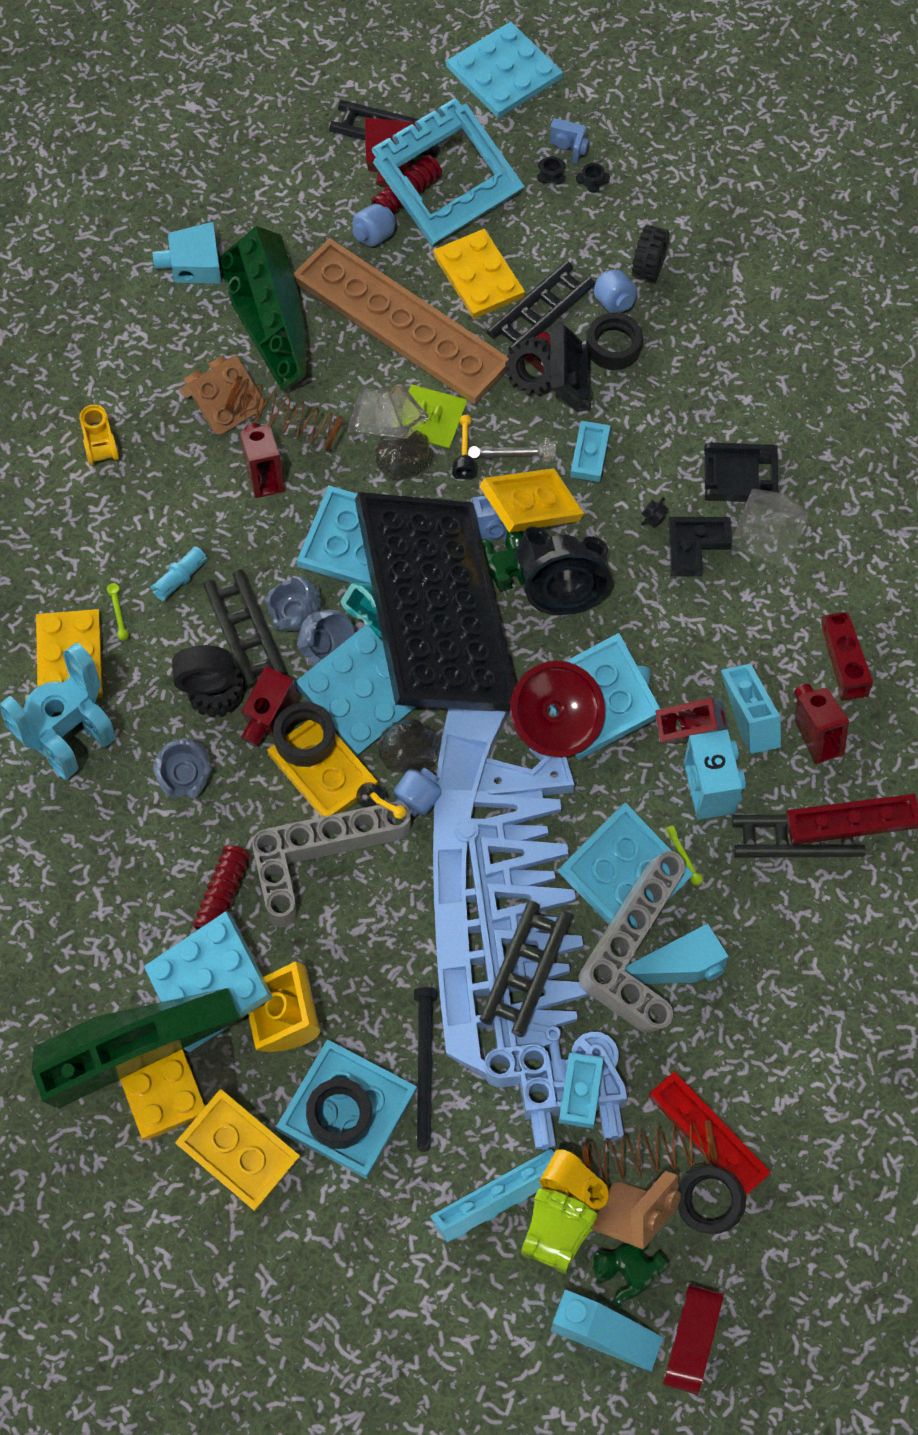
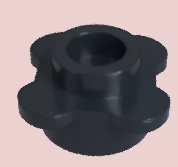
(551, 163)
(593, 170)
(654, 512)

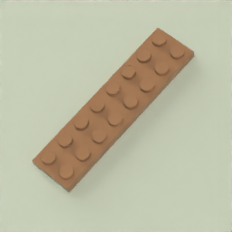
(402, 321)

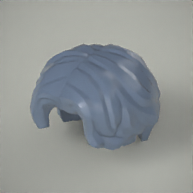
(292, 603)
(323, 634)
(182, 768)

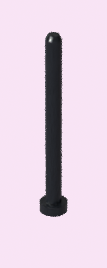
(425, 997)

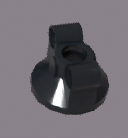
(563, 572)

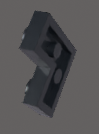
(692, 535)

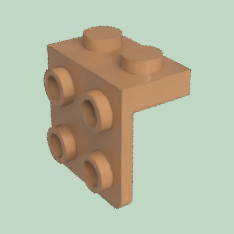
(212, 391)
(638, 1214)

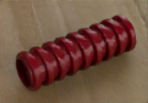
(420, 176)
(224, 883)

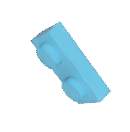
(590, 451)
(581, 1090)

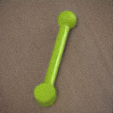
(113, 590)
(696, 879)

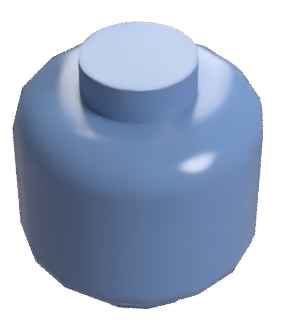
(373, 225)
(615, 291)
(418, 791)

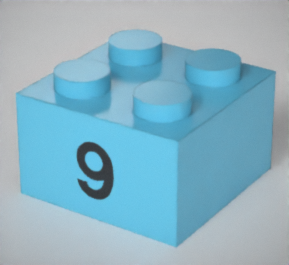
(713, 774)

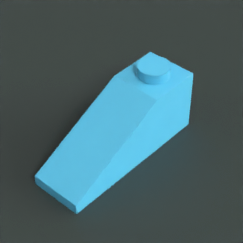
(752, 709)
(683, 960)
(606, 1331)

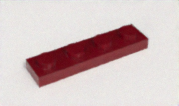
(852, 819)

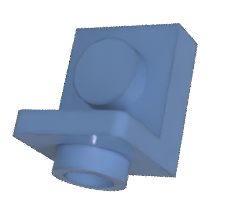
(569, 135)
(488, 520)

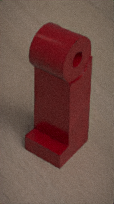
(846, 656)

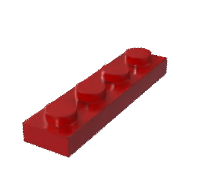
(686, 1107)

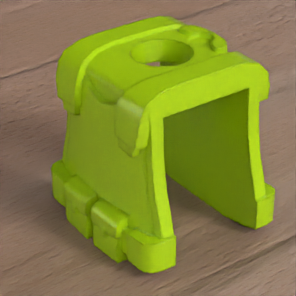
(557, 1229)

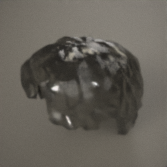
(403, 456)
(408, 746)

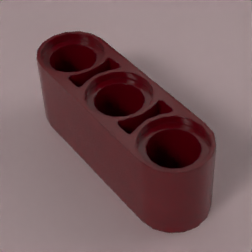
(693, 1339)

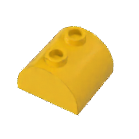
(289, 1016)

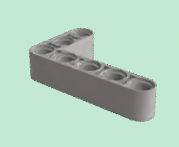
(317, 846)
(628, 940)

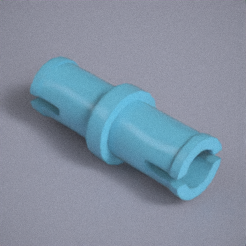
(179, 573)

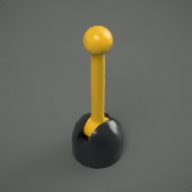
(464, 462)
(377, 797)

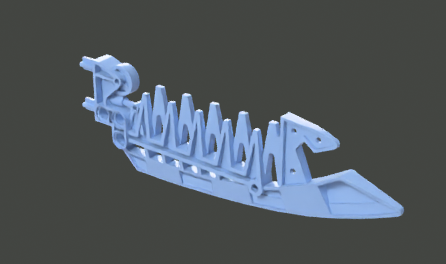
(465, 783)

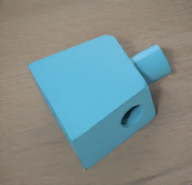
(191, 255)

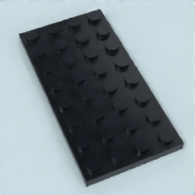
(435, 603)

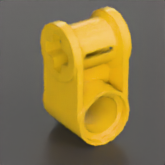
(97, 439)
(571, 1177)

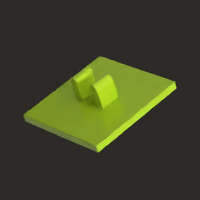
(443, 414)

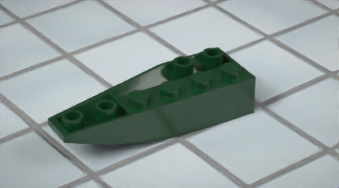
(268, 302)
(125, 1042)

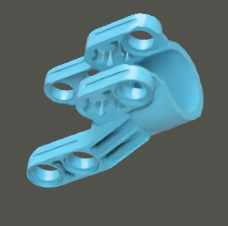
(74, 699)

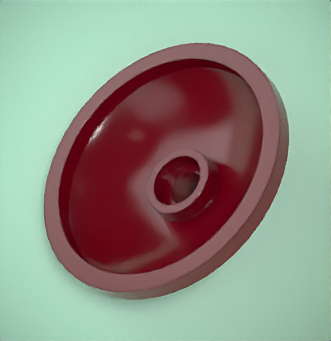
(577, 707)

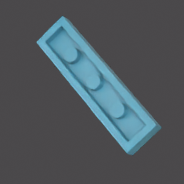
(491, 1199)

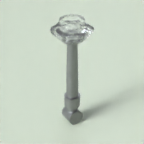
(546, 451)

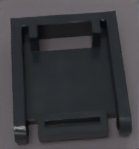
(570, 367)
(733, 470)

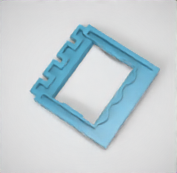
(469, 205)

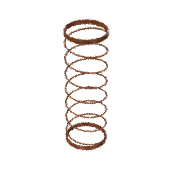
(235, 389)
(711, 1148)

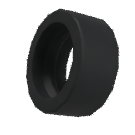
(614, 360)
(203, 669)
(298, 712)
(328, 1089)
(737, 1193)

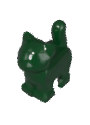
(502, 563)
(636, 1270)

